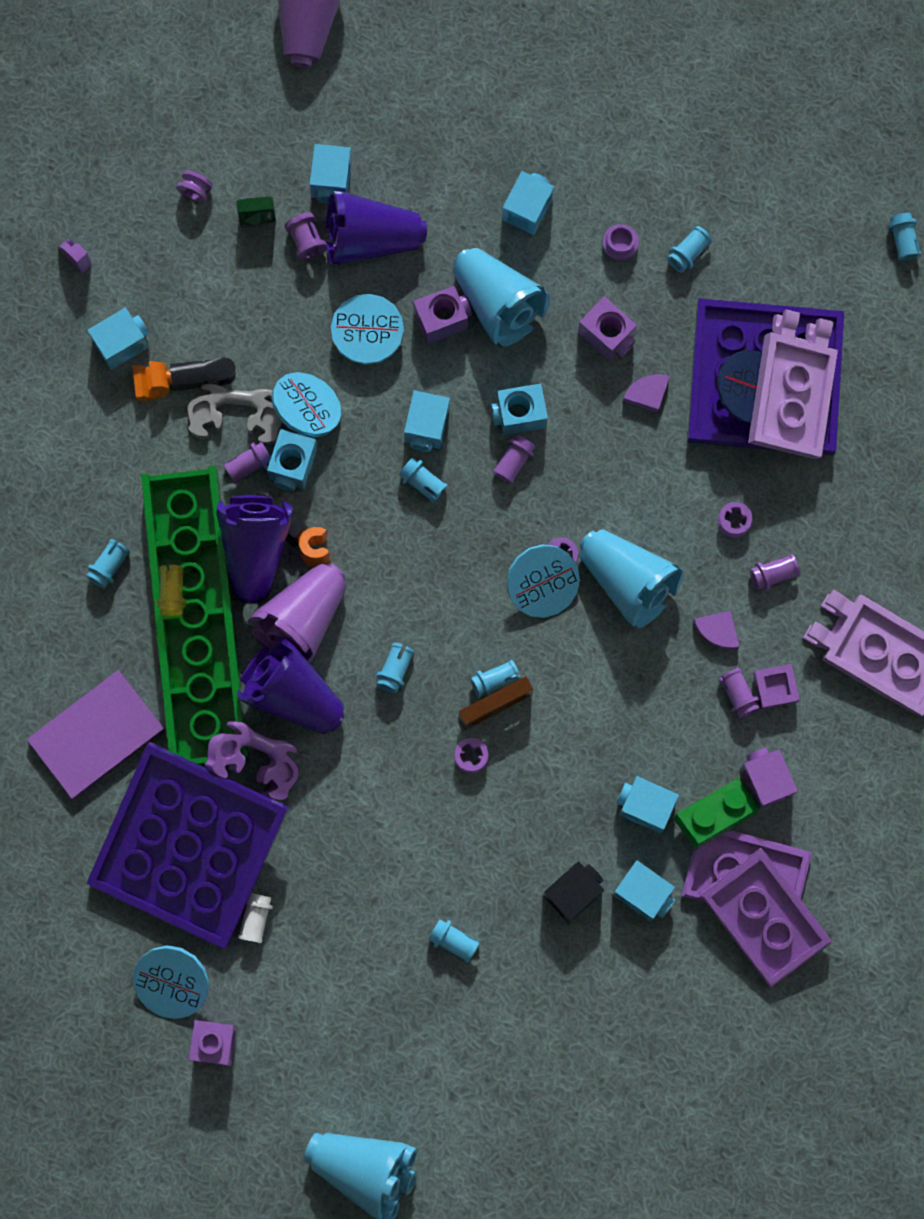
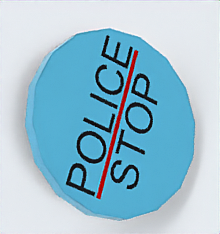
(367, 329)
(306, 404)
(543, 581)
(171, 982)

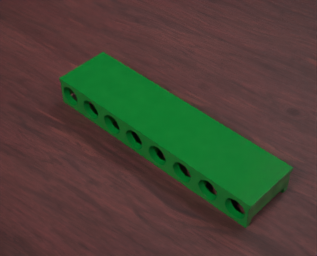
(200, 644)

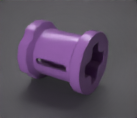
(305, 236)

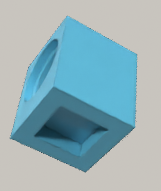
(329, 171)
(528, 202)
(119, 337)
(528, 396)
(426, 421)
(291, 445)
(647, 804)
(645, 892)

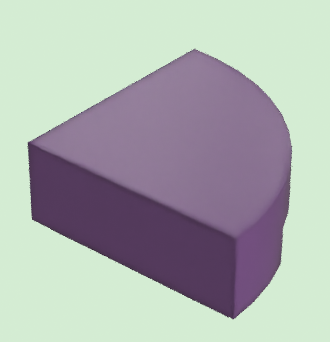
(75, 255)
(647, 392)
(718, 630)

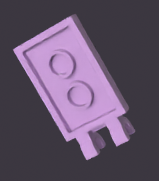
(794, 387)
(874, 649)

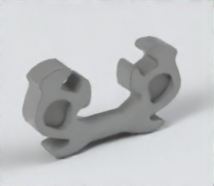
(203, 411)

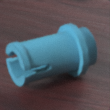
(905, 237)
(682, 257)
(422, 480)
(107, 564)
(393, 671)
(494, 679)
(453, 940)

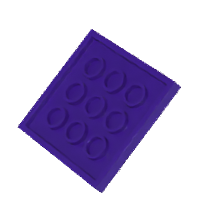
(738, 326)
(187, 845)

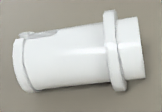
(255, 918)

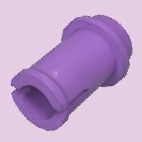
(514, 458)
(248, 462)
(774, 572)
(739, 693)

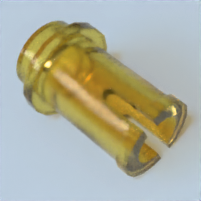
(171, 591)

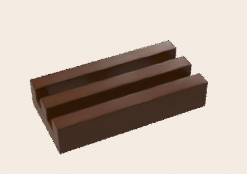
(495, 703)

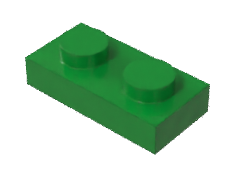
(716, 813)

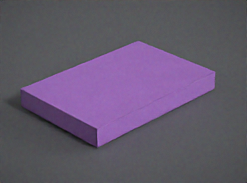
(95, 735)
(732, 848)
(765, 917)

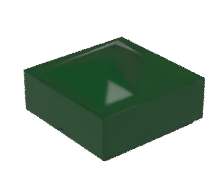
(256, 211)

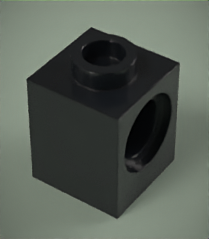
(574, 891)

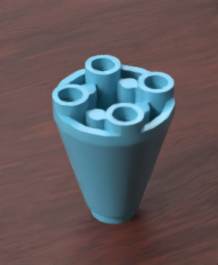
(364, 1170)

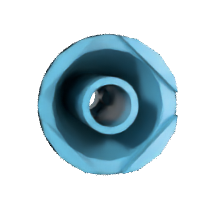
(499, 296)
(630, 575)

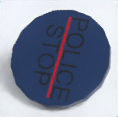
(738, 383)

